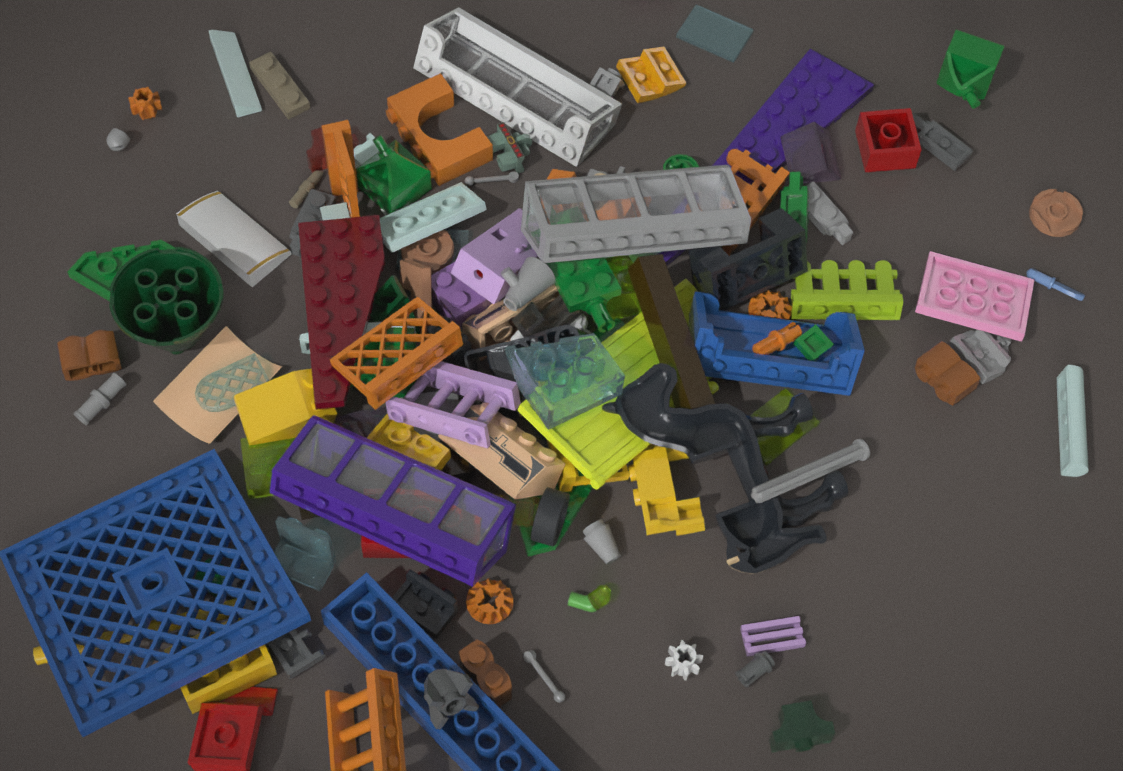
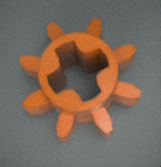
(145, 103)

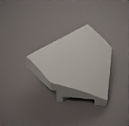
(983, 352)

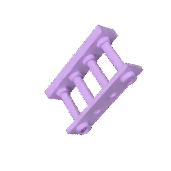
(461, 381)

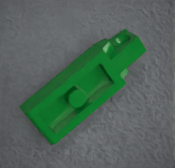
(796, 200)

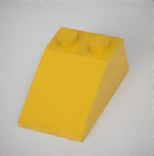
(279, 408)

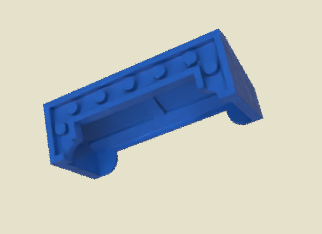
(727, 339)

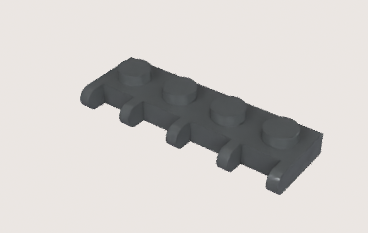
(290, 647)

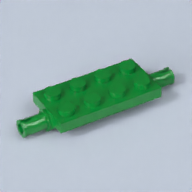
(587, 287)

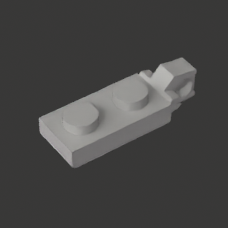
(827, 216)

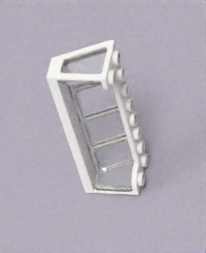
(516, 85)

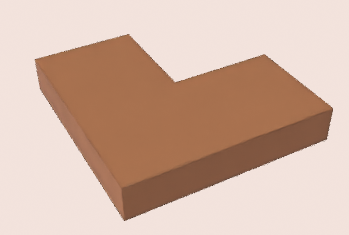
(418, 280)

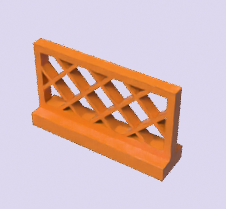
(341, 163)
(410, 363)

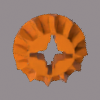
(758, 303)
(486, 613)

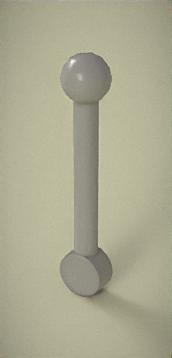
(512, 177)
(530, 657)

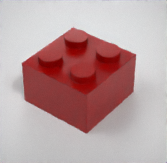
(888, 140)

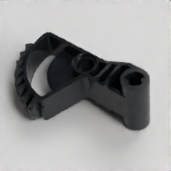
(499, 362)

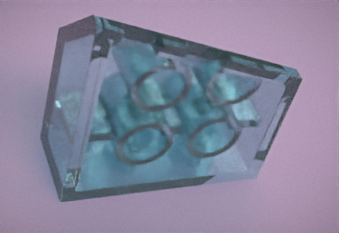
(565, 376)

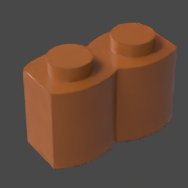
(89, 355)
(947, 373)
(491, 678)

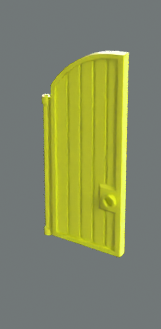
(599, 440)

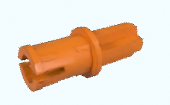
(778, 339)

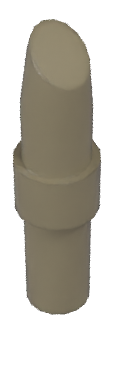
(305, 188)

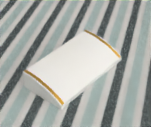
(232, 237)

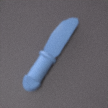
(1050, 282)

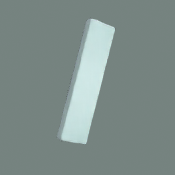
(235, 72)

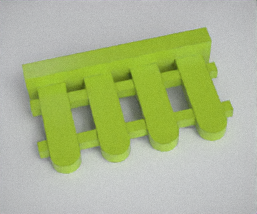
(866, 304)

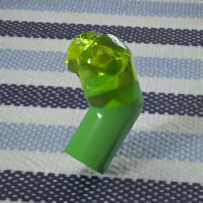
(592, 601)

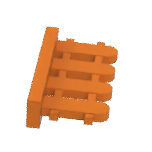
(751, 195)

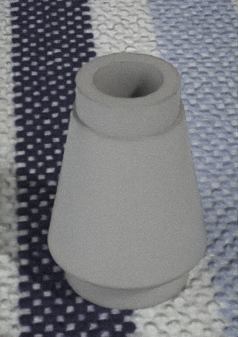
(601, 540)

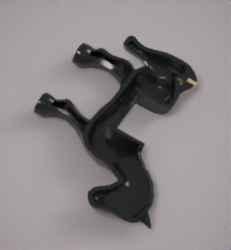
(721, 430)

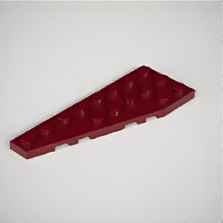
(340, 280)

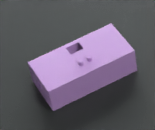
(485, 258)

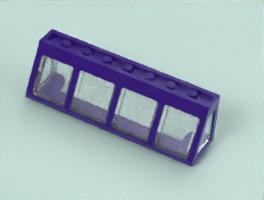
(394, 500)

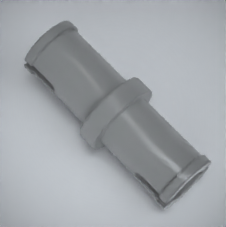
(100, 399)

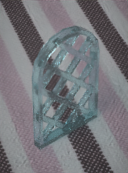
(221, 373)

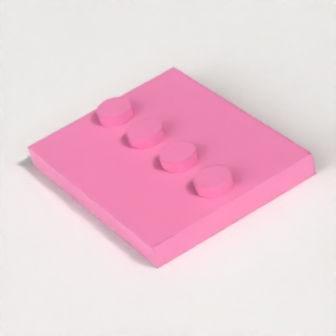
(975, 296)

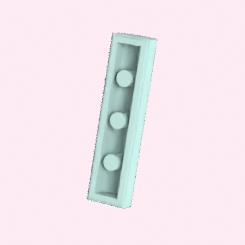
(1072, 422)

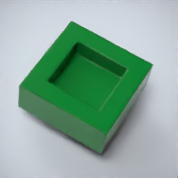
(813, 343)

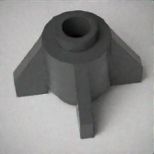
(447, 695)

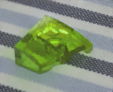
(258, 465)

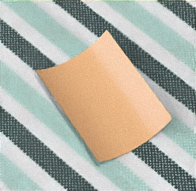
(179, 397)

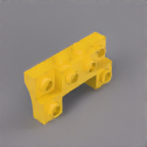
(657, 493)

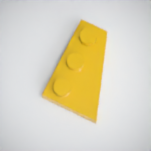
(408, 442)

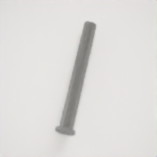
(857, 451)

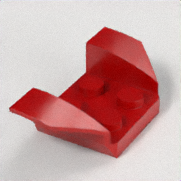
(229, 730)

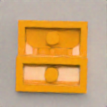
(651, 74)

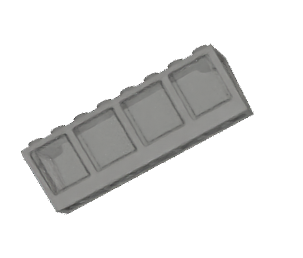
(634, 213)

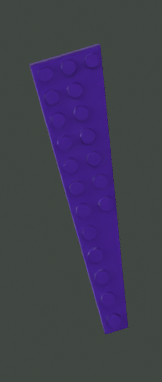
(810, 93)

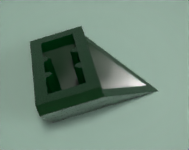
(389, 300)

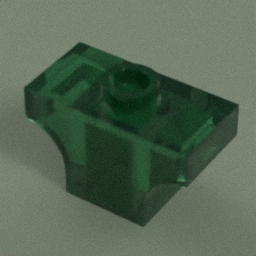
(800, 728)

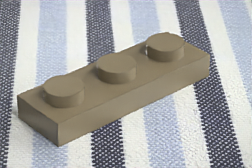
(279, 85)

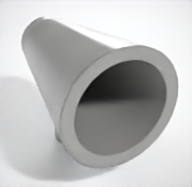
(530, 282)

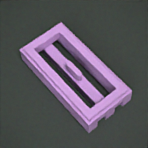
(796, 631)

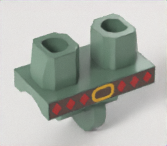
(514, 148)

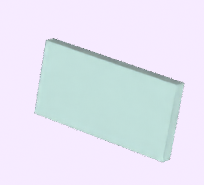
(429, 216)

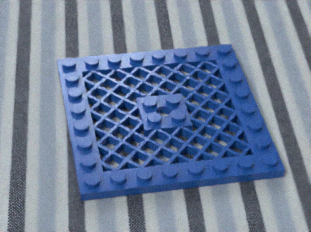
(200, 478)

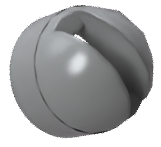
(117, 140)

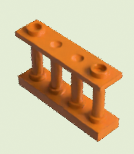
(383, 722)

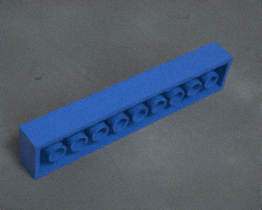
(390, 640)

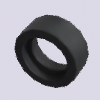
(550, 516)

